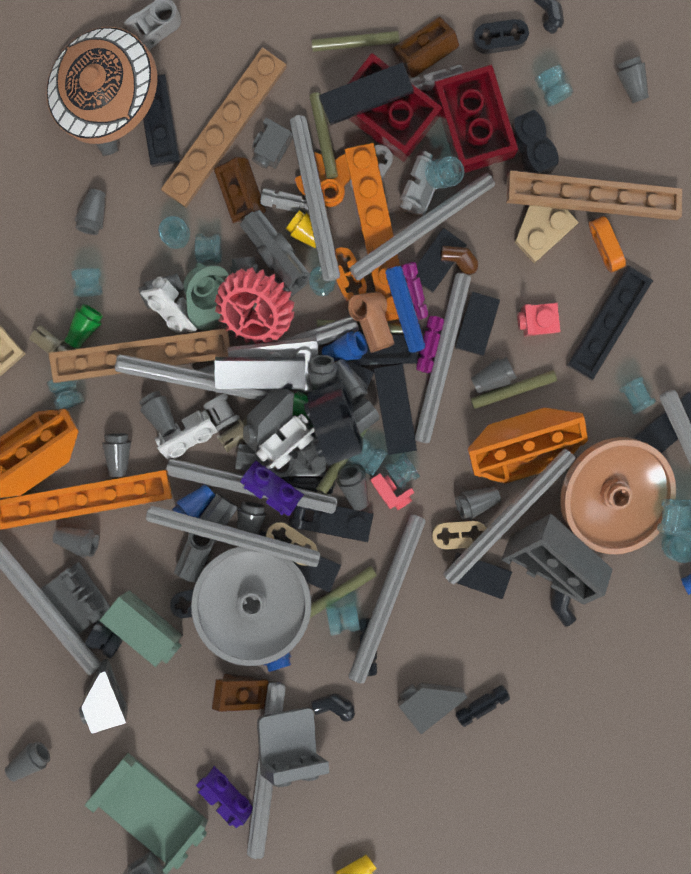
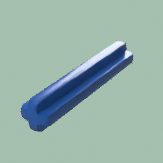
(405, 309)

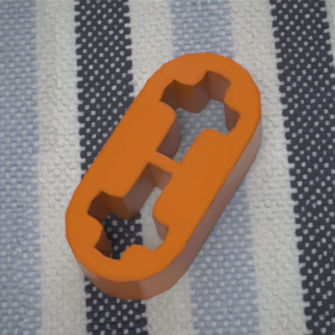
(607, 244)
(342, 281)

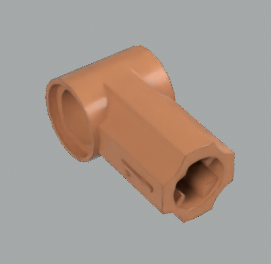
(370, 311)

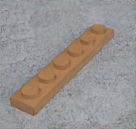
(224, 127)
(594, 195)
(171, 350)

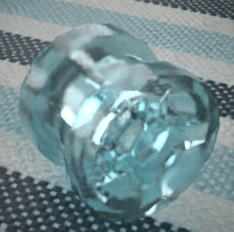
(177, 238)
(208, 248)
(87, 282)
(402, 471)

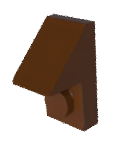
(239, 693)

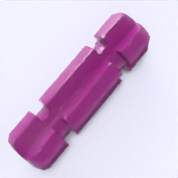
(415, 289)
(431, 341)

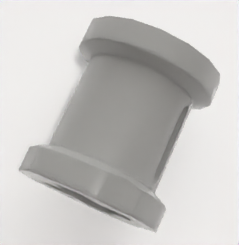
(221, 412)

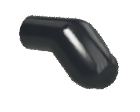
(554, 14)
(559, 604)
(336, 704)

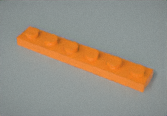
(372, 214)
(84, 499)

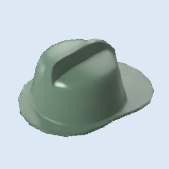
(201, 291)

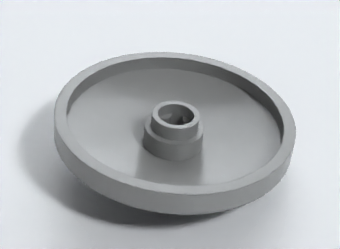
(250, 606)

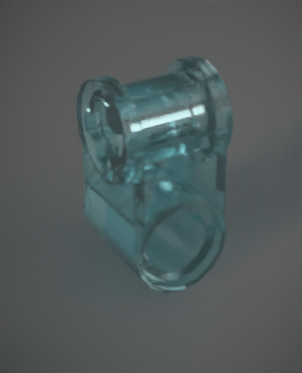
(675, 517)

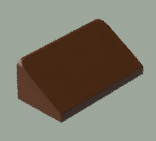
(426, 47)
(239, 188)

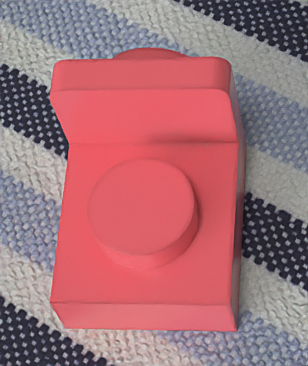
(539, 319)
(386, 487)

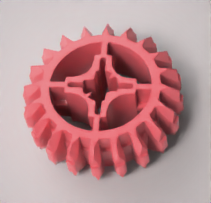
(237, 298)

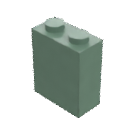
(142, 628)

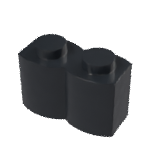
(537, 150)

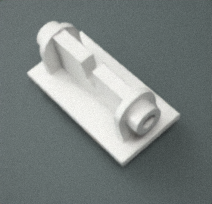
(162, 299)
(198, 430)
(278, 451)

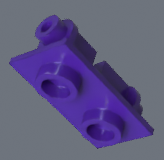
(264, 482)
(234, 806)

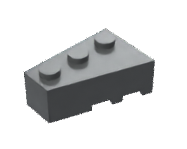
(559, 557)

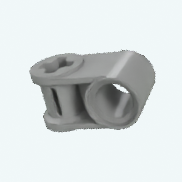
(151, 24)

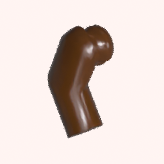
(462, 256)

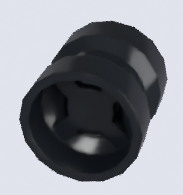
(104, 639)

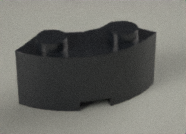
(333, 423)

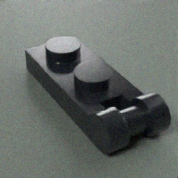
(342, 523)

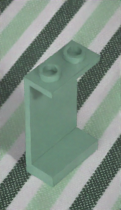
(150, 811)

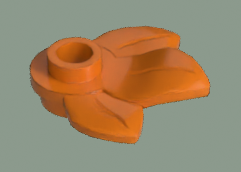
(337, 183)

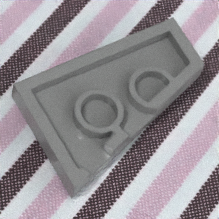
(289, 348)

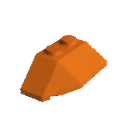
(526, 443)
(35, 450)

